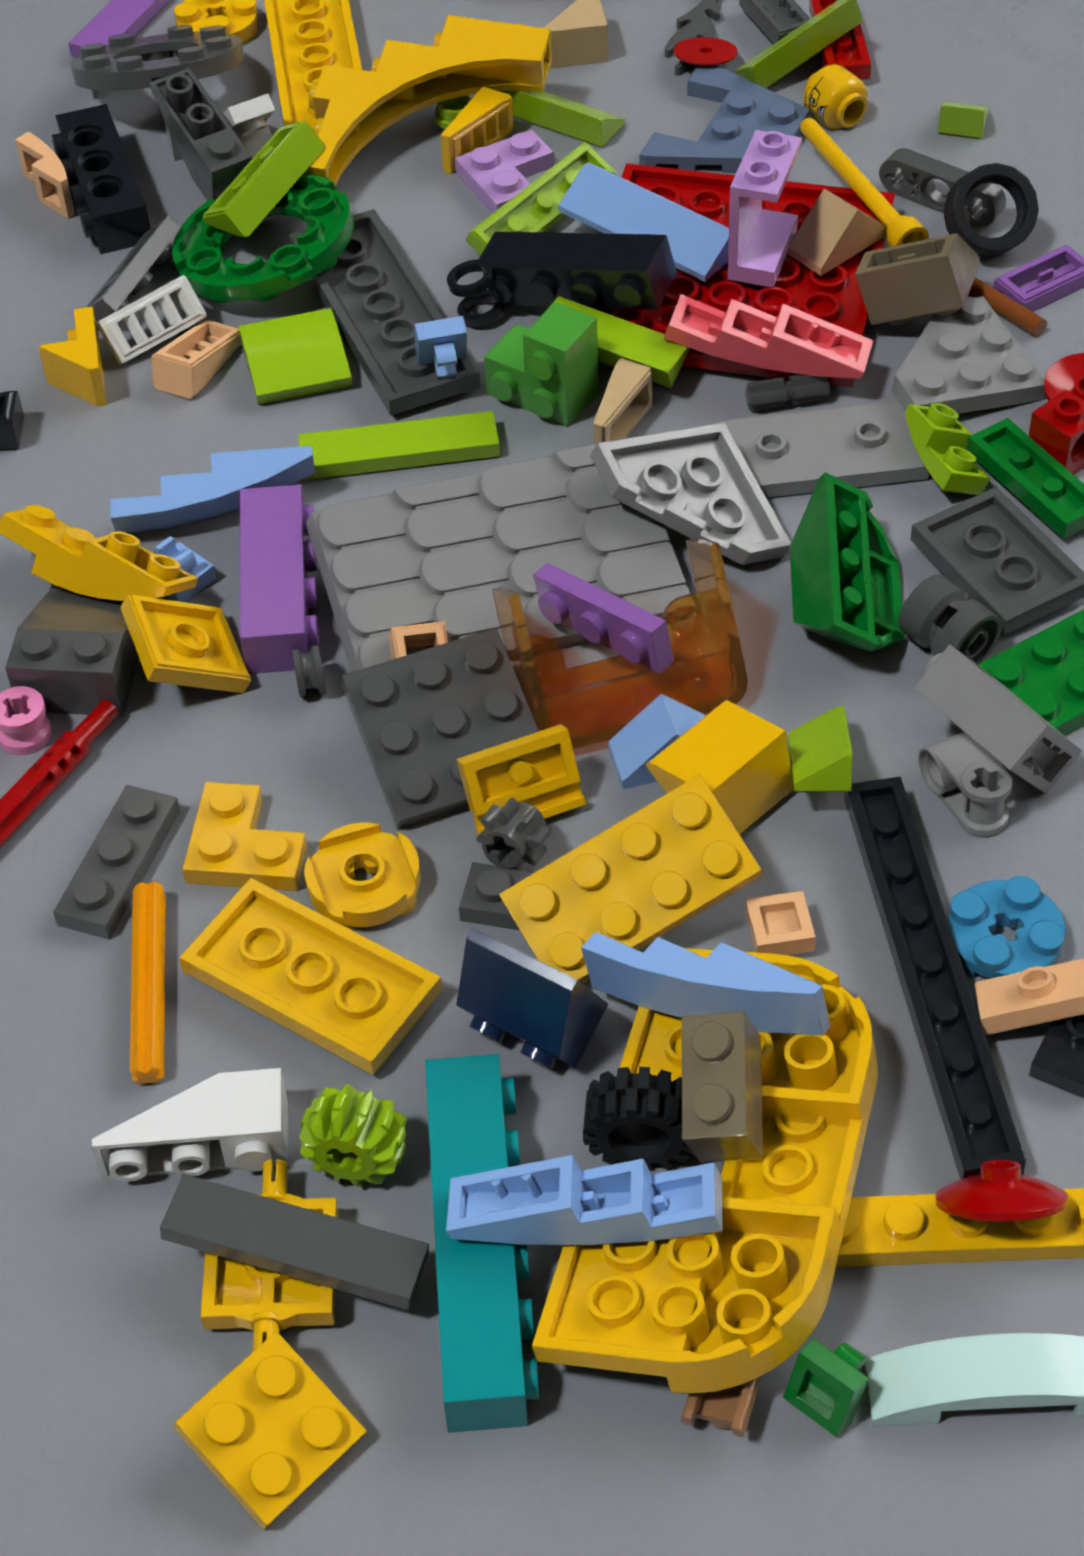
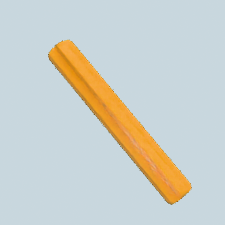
(147, 984)

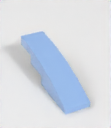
(214, 493)
(688, 984)
(594, 1206)

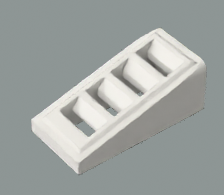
(184, 300)

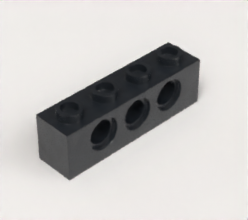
(101, 178)

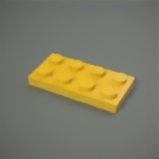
(633, 879)
(311, 975)

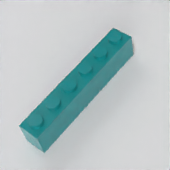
(477, 1280)

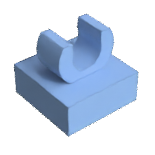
(441, 344)
(189, 562)

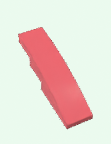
(782, 343)

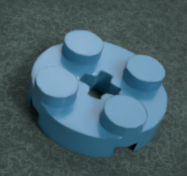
(1005, 904)

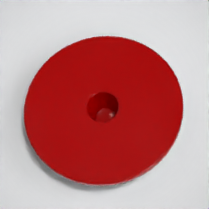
(705, 51)

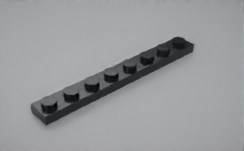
(932, 978)

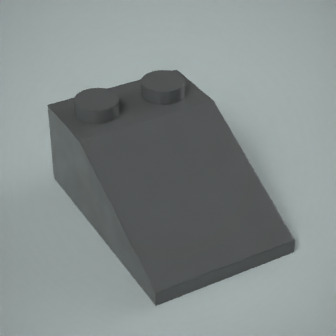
(74, 653)

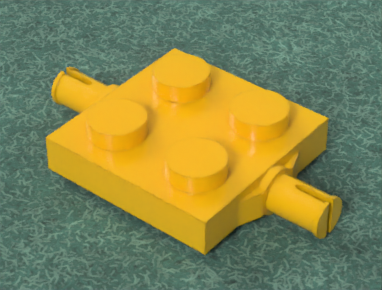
(263, 1299)

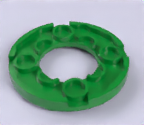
(329, 228)

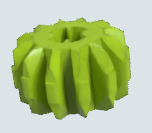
(353, 1135)

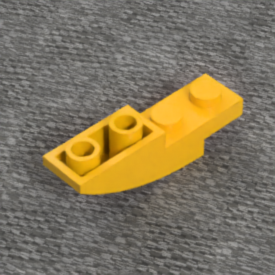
(89, 565)

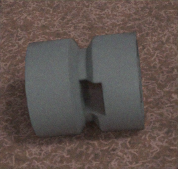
(943, 615)

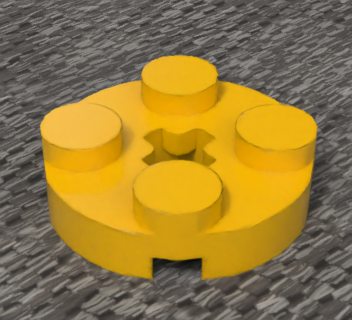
(237, 16)
(370, 901)

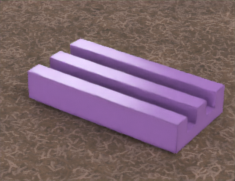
(1050, 284)

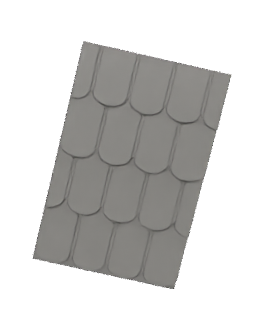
(448, 542)

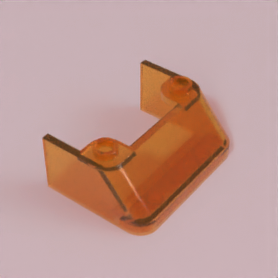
(607, 694)

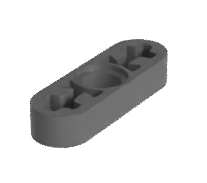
(913, 176)

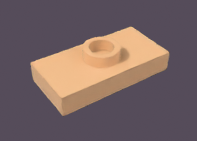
(1031, 997)

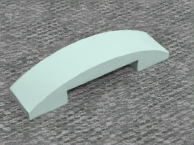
(975, 1374)

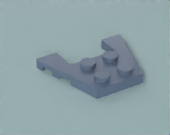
(728, 134)

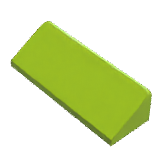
(802, 43)
(566, 116)
(265, 180)
(635, 343)

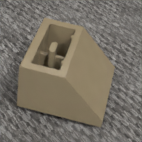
(917, 279)

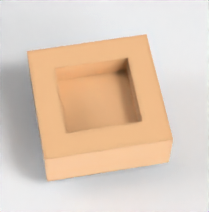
(780, 924)

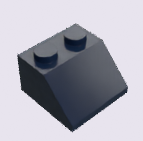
(526, 1000)

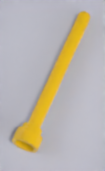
(900, 228)

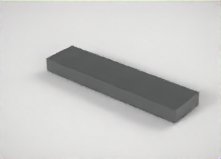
(295, 1241)

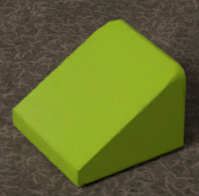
(962, 119)

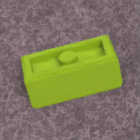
(822, 754)

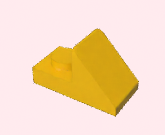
(77, 363)

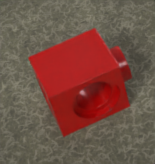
(1060, 429)

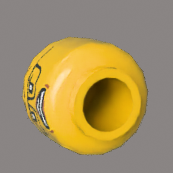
(835, 97)

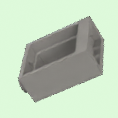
(996, 718)

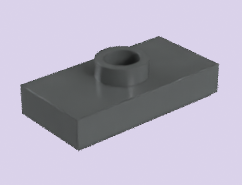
(775, 17)

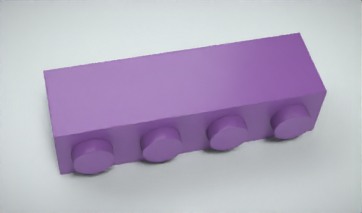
(275, 578)

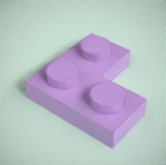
(500, 169)

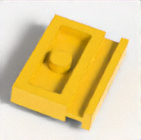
(530, 769)

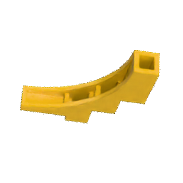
(407, 77)

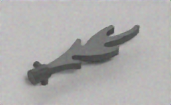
(693, 25)

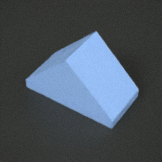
(647, 736)

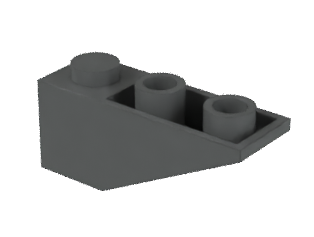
(200, 132)

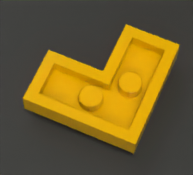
(230, 849)

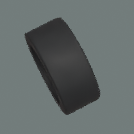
(1022, 194)

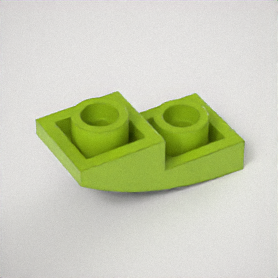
(942, 446)

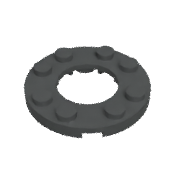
(135, 62)

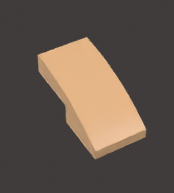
(47, 172)

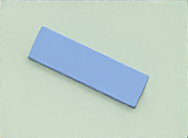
(623, 207)

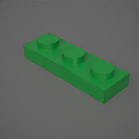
(1031, 475)

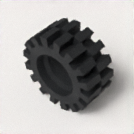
(635, 1118)

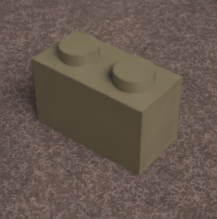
(721, 1087)

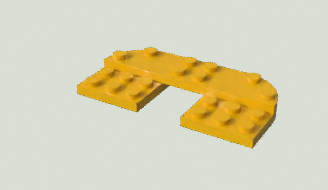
(748, 1296)

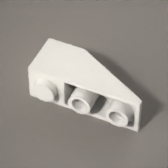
(212, 1126)

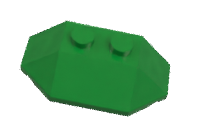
(845, 570)

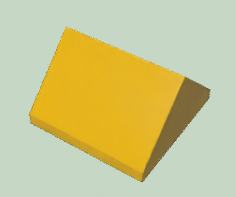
(737, 756)

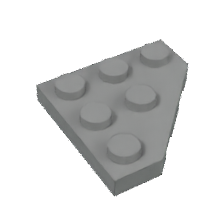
(967, 364)
(695, 486)

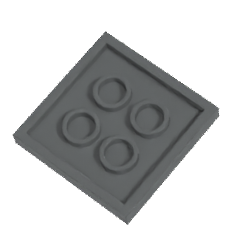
(429, 712)

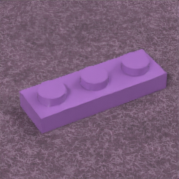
(603, 618)

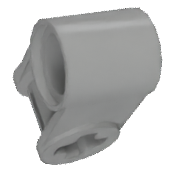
(968, 783)

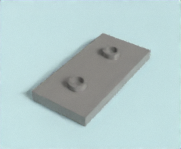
(851, 443)

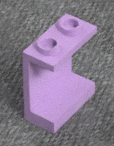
(758, 235)

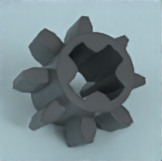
(513, 834)

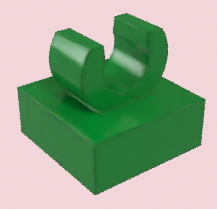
(827, 1385)

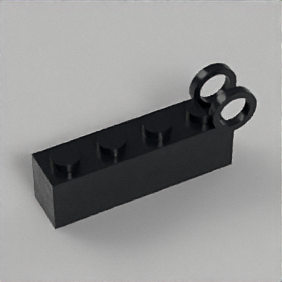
(580, 267)

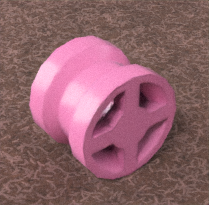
(23, 721)

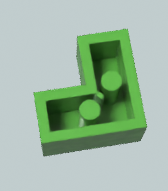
(548, 366)

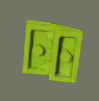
(295, 356)

